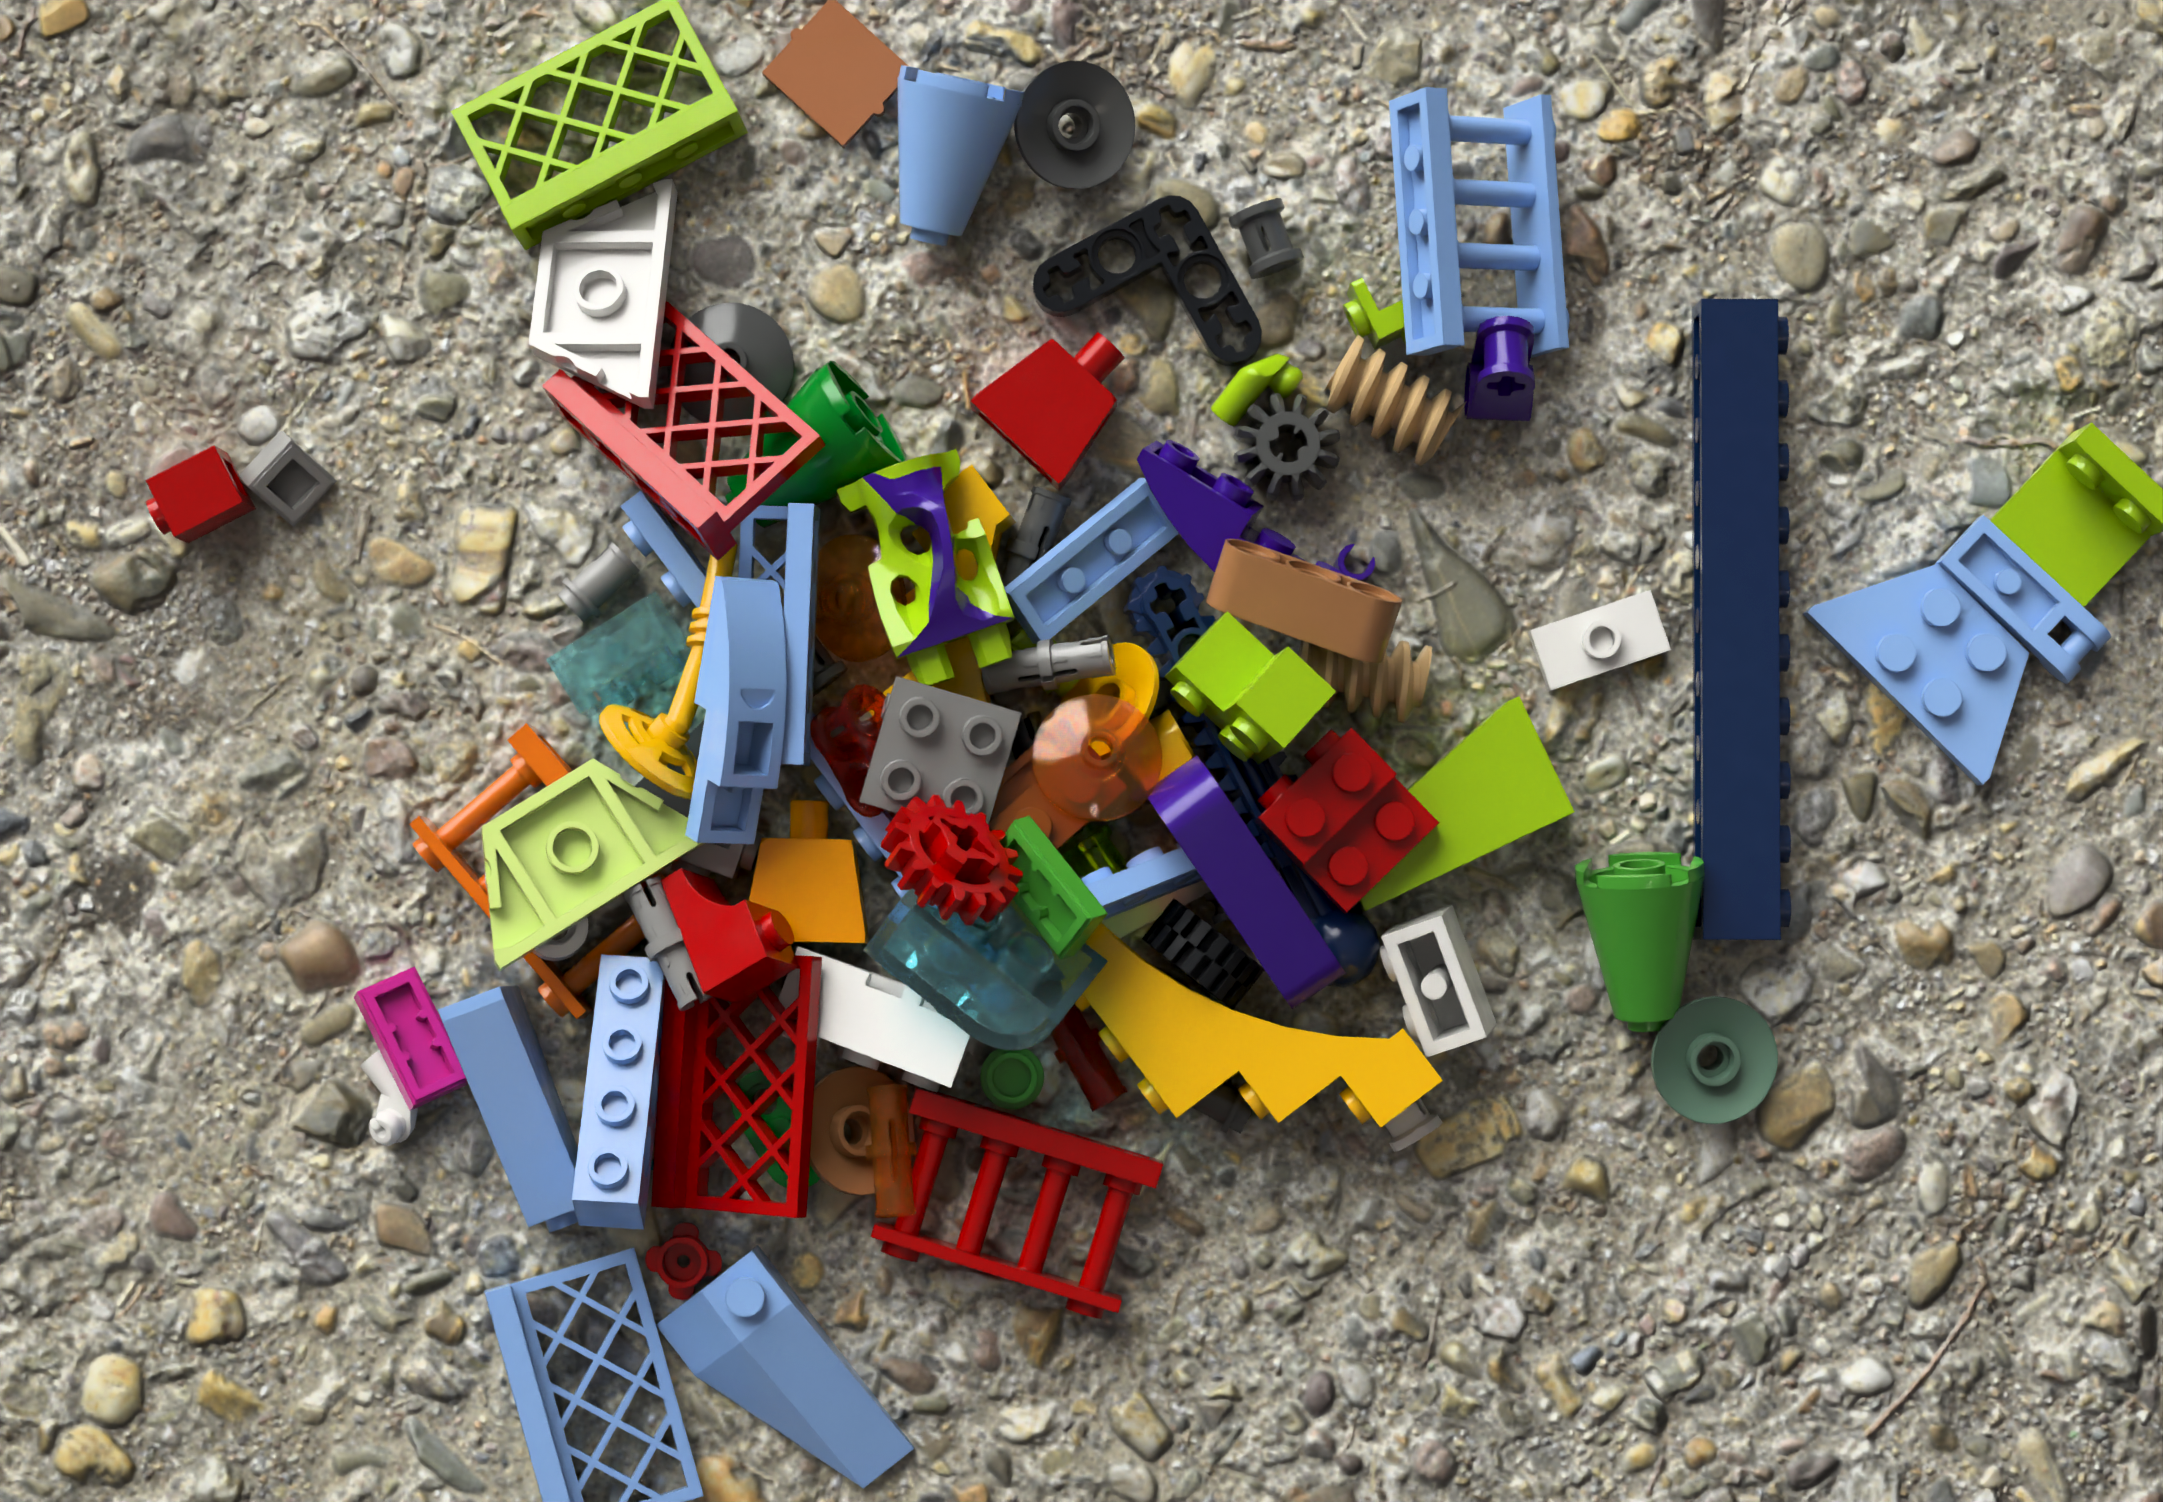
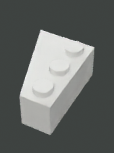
(882, 1022)

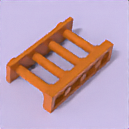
(531, 766)

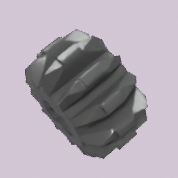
(1267, 437)

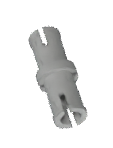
(1051, 665)
(665, 941)

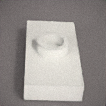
(1599, 640)

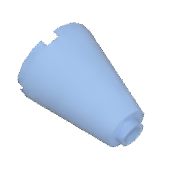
(947, 148)

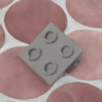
(939, 747)

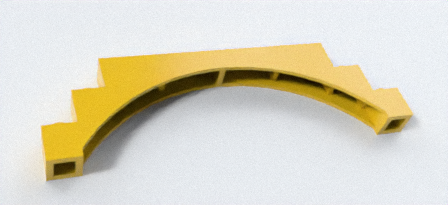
(1169, 1031)

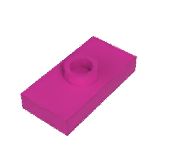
(411, 1038)

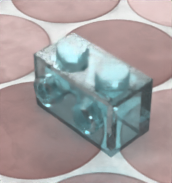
(622, 656)

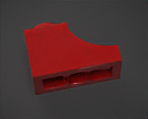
(729, 945)

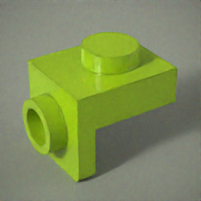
(1368, 321)

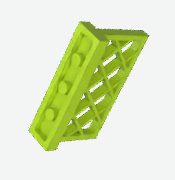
(635, 158)

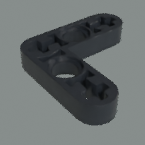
(1150, 254)

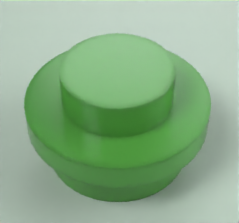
(1012, 1078)

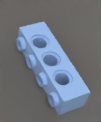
(620, 1095)

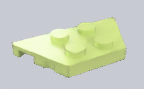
(572, 855)

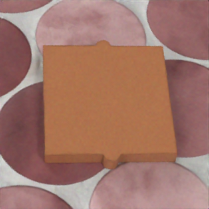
(836, 72)

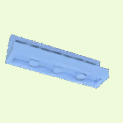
(798, 614)

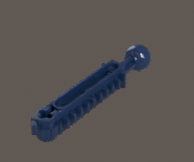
(1348, 935)

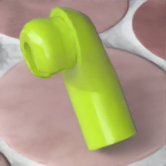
(1251, 382)

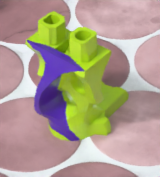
(944, 603)

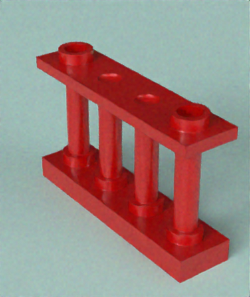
(1062, 1157)

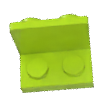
(2083, 512)

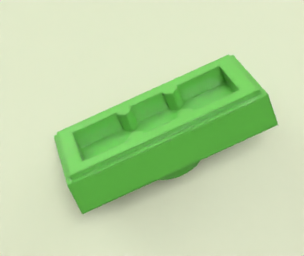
(1051, 890)

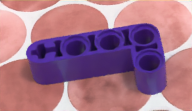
(1245, 882)

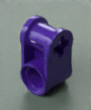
(1499, 374)

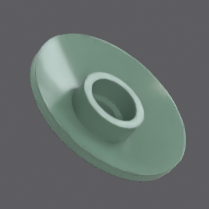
(1740, 1073)

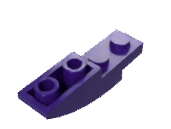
(1205, 506)

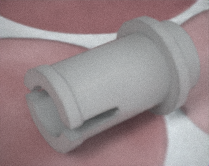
(597, 582)

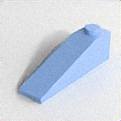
(776, 1361)

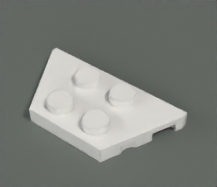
(606, 294)

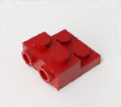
(1344, 818)

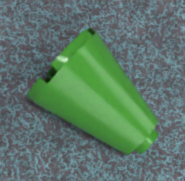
(1642, 930)

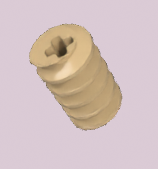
(1391, 401)
(1392, 680)

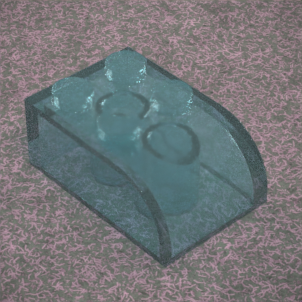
(984, 977)

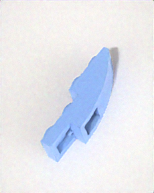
(745, 706)

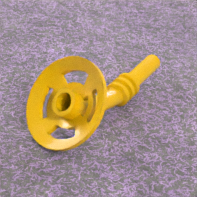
(668, 733)

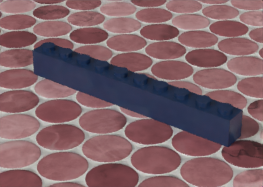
(1737, 618)

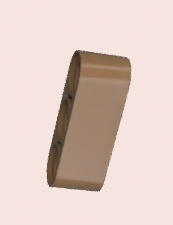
(1304, 600)

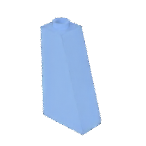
(517, 1101)

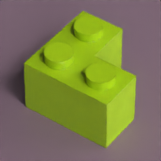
(1247, 689)

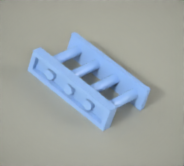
(1428, 228)

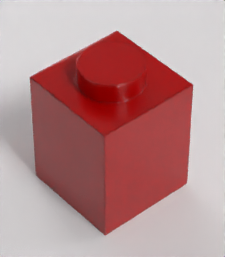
(198, 495)

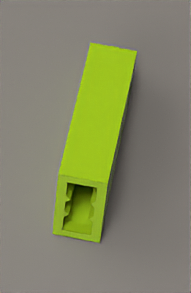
(1483, 796)

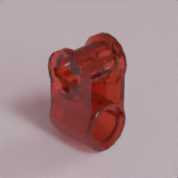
(853, 748)

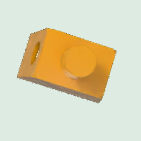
(812, 879)

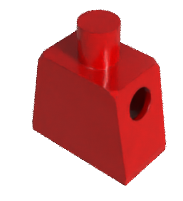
(1052, 405)

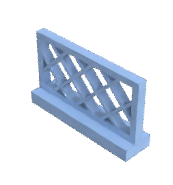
(535, 1395)

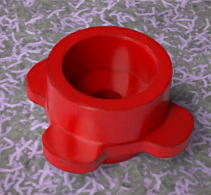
(665, 1261)

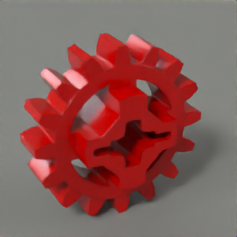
(951, 859)

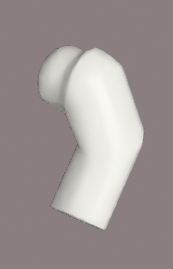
(393, 1118)

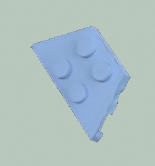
(1933, 659)

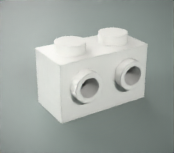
(1438, 981)

